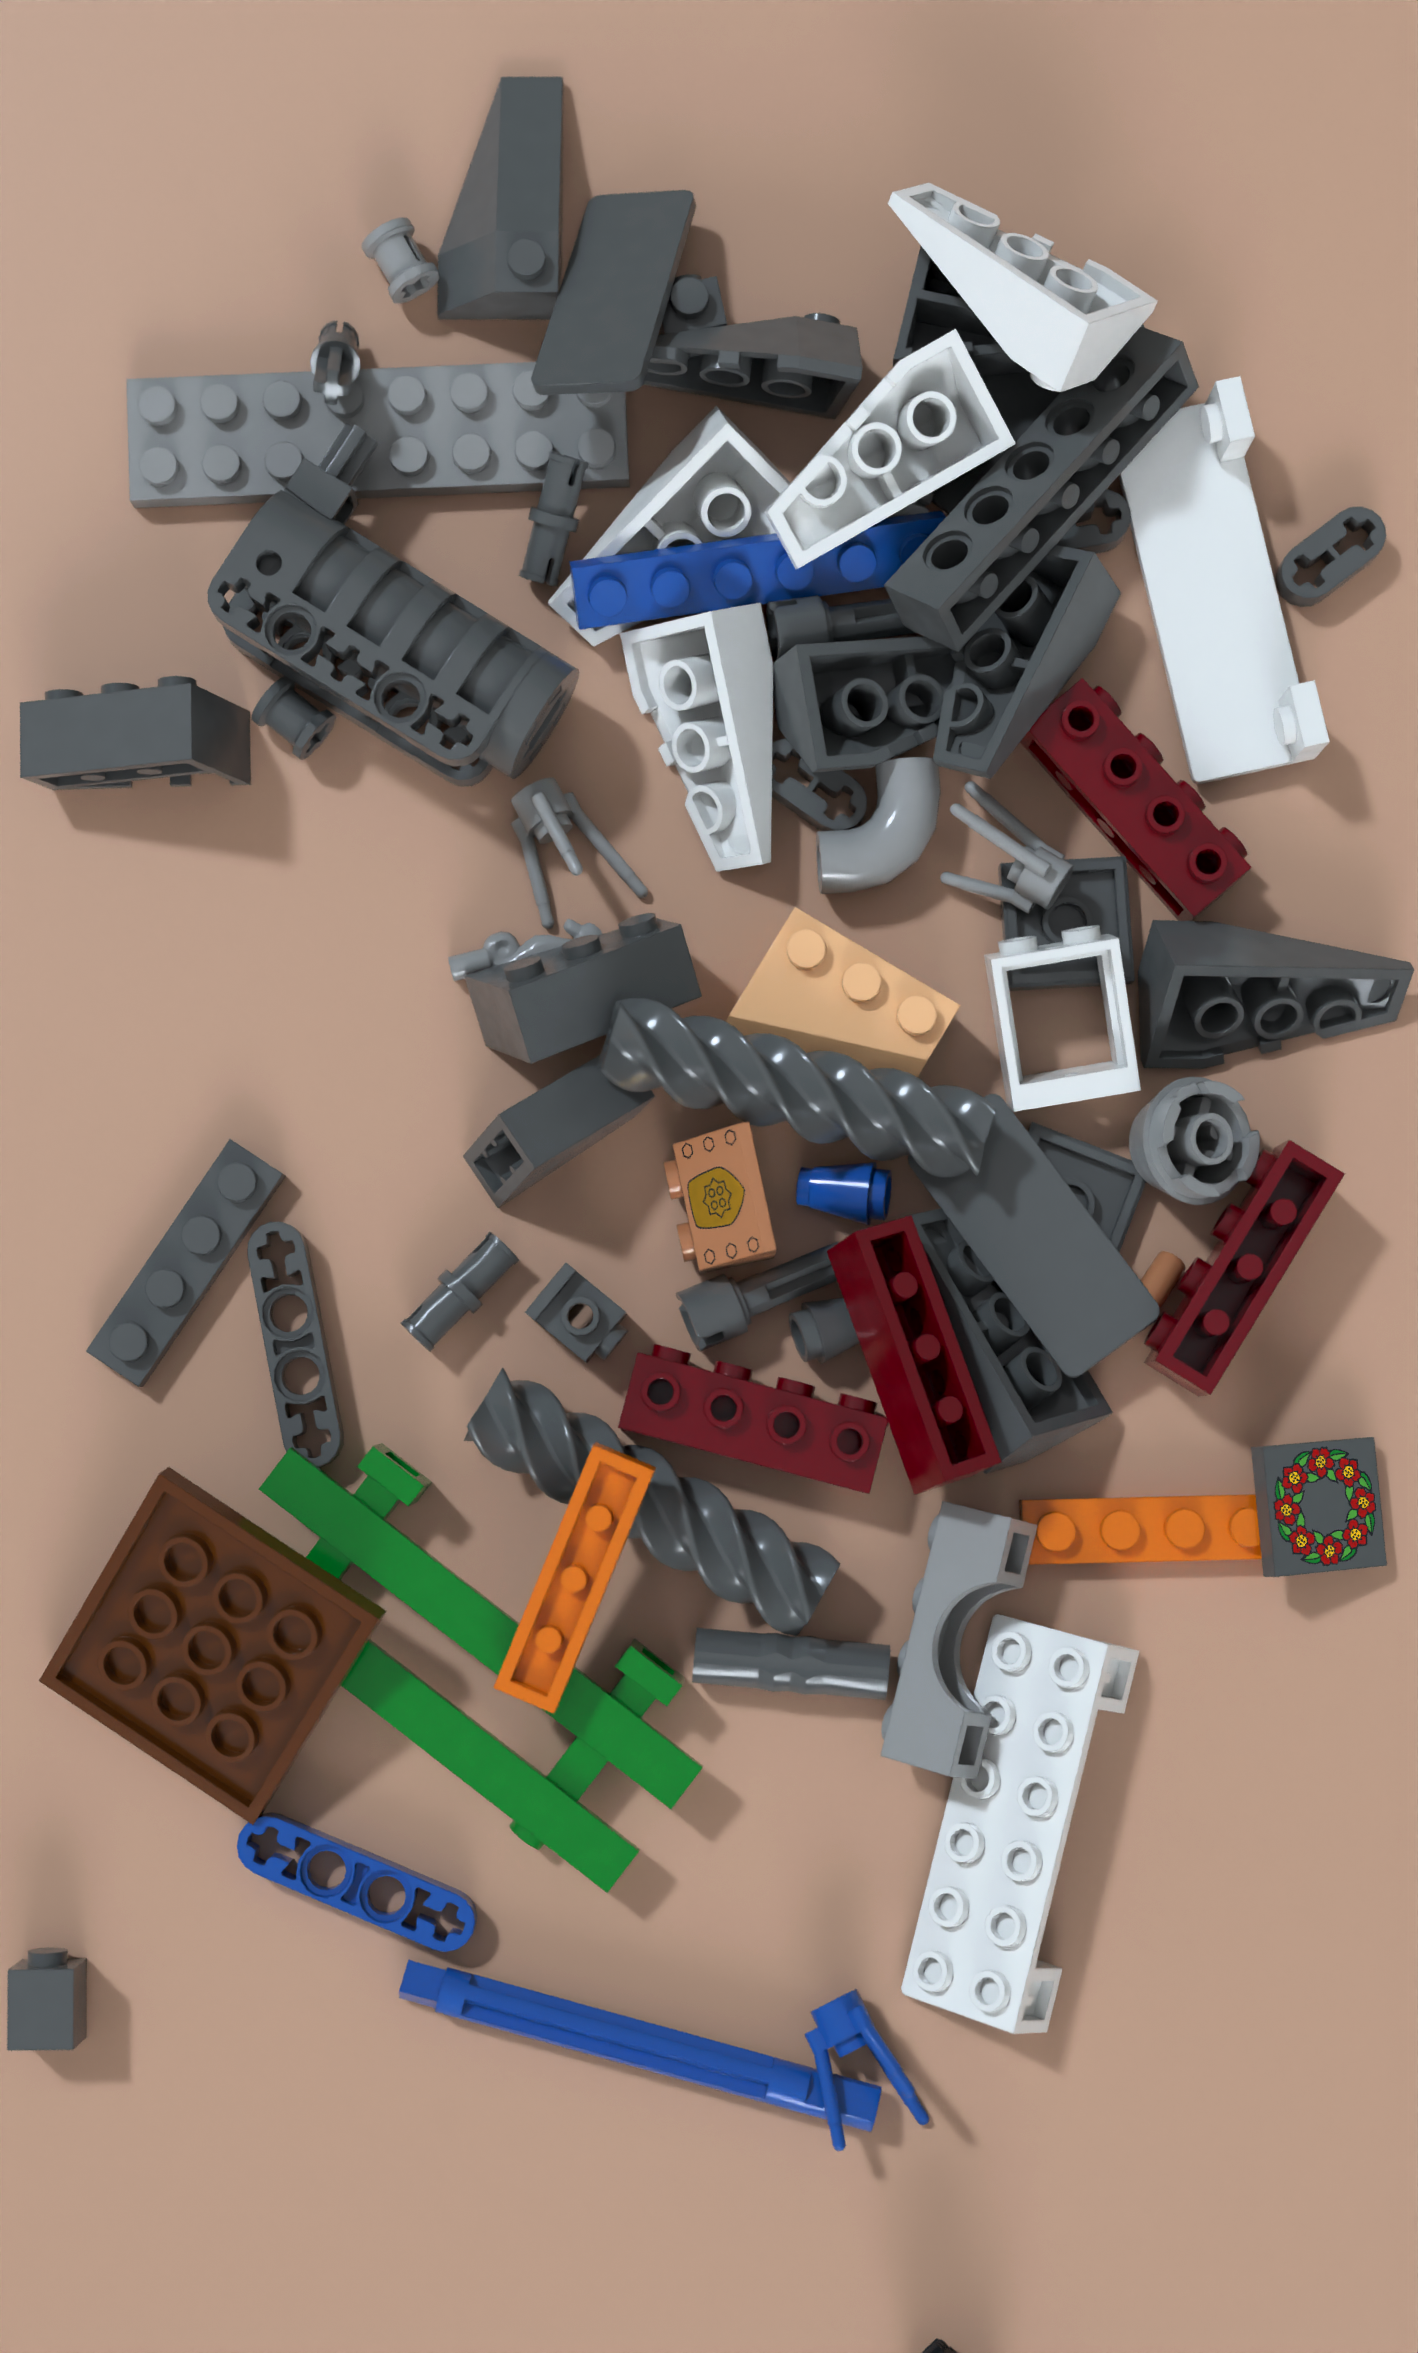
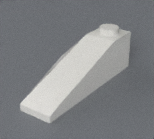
(702, 493)

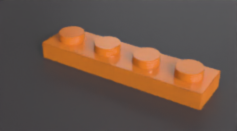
(1143, 1529)
(574, 1577)

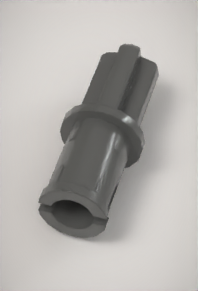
(335, 361)

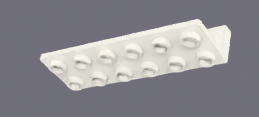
(1218, 595)
(1011, 1824)

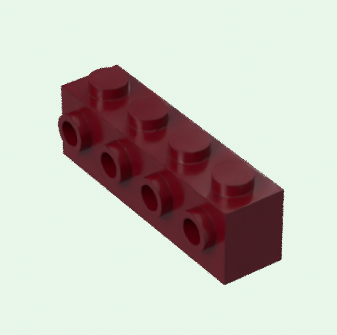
(1135, 801)
(1242, 1269)
(913, 1355)
(753, 1421)

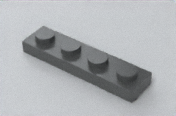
(185, 1263)

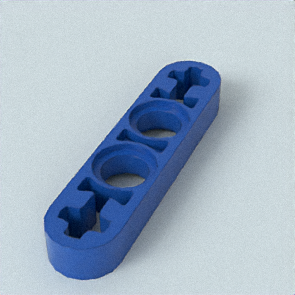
(353, 1892)

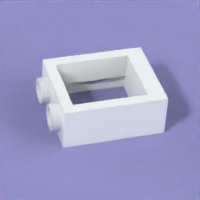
(1073, 1083)

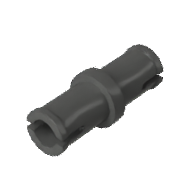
(553, 519)
(459, 1291)

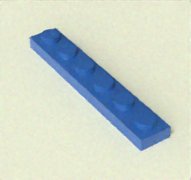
(737, 573)

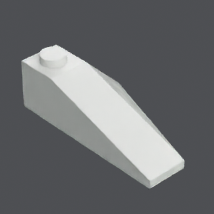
(1037, 307)
(900, 444)
(713, 704)

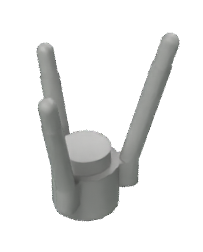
(547, 816)
(1037, 868)

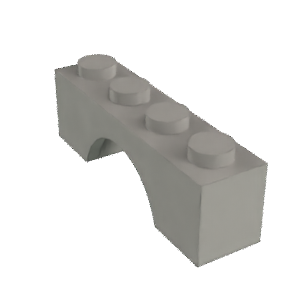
(933, 1712)

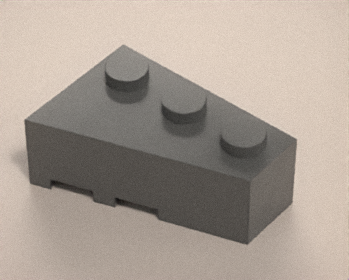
(133, 736)

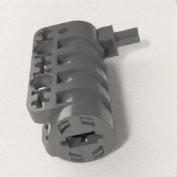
(385, 625)

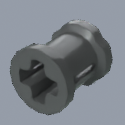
(293, 717)

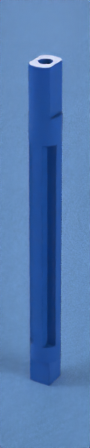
(636, 2043)

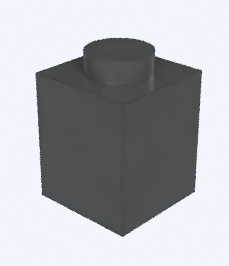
(47, 2001)

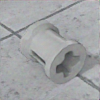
(400, 260)

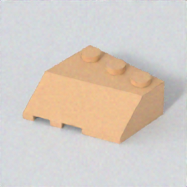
(842, 1000)

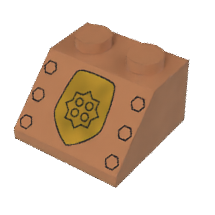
(722, 1199)

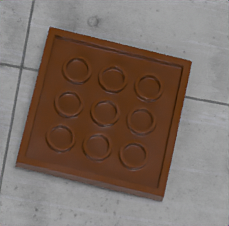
(211, 1645)

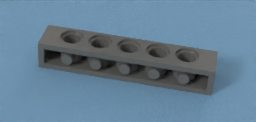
(1040, 490)

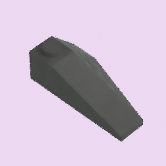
(507, 224)
(773, 363)
(1022, 660)
(860, 699)
(1237, 988)
(1015, 1377)

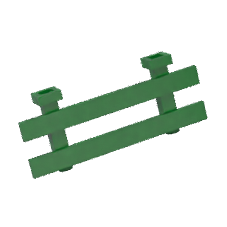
(605, 1723)

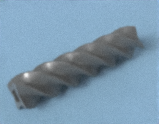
(774, 1080)
(680, 1519)

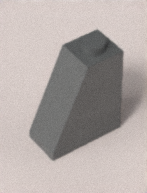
(550, 1130)

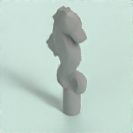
(504, 948)

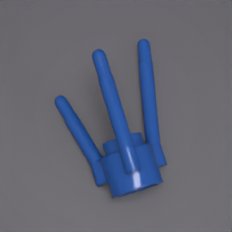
(847, 2028)

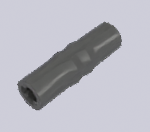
(791, 1663)

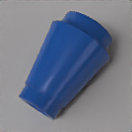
(848, 1191)

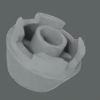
(1194, 1141)

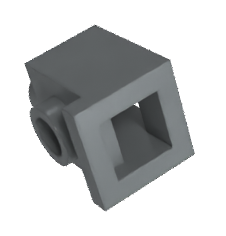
(693, 305)
(560, 1296)

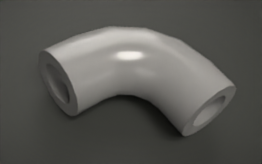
(891, 837)

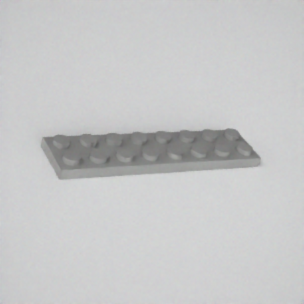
(432, 424)

